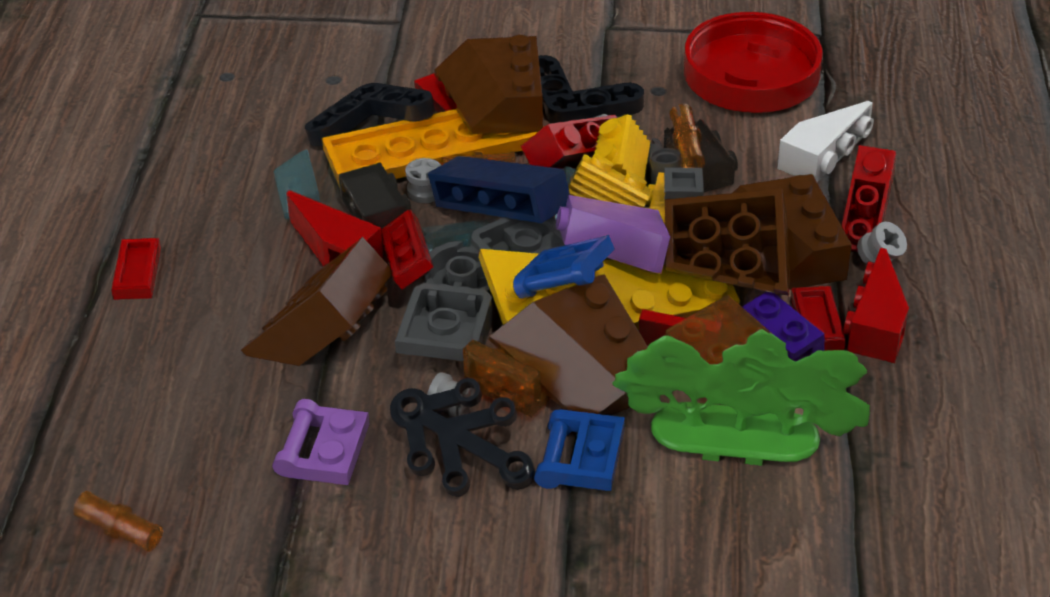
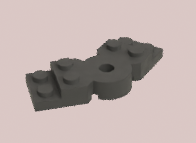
(455, 295)

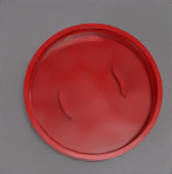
(752, 62)

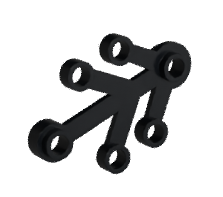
(456, 432)

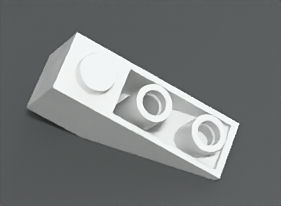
(822, 141)

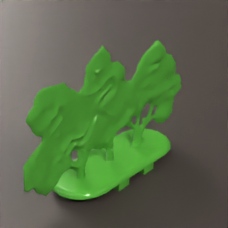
(756, 398)

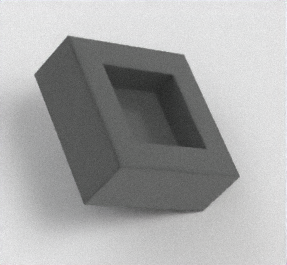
(682, 182)

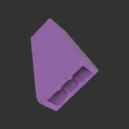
(635, 231)

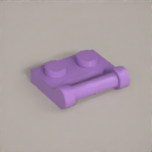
(334, 448)

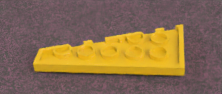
(634, 286)

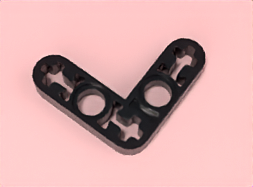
(370, 100)
(575, 105)

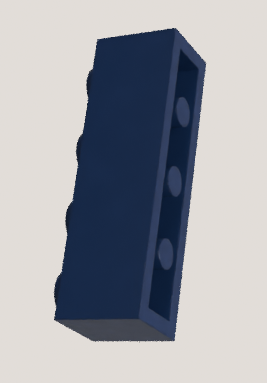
(500, 188)

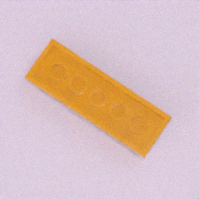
(405, 141)

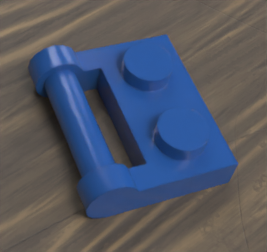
(563, 266)
(593, 455)

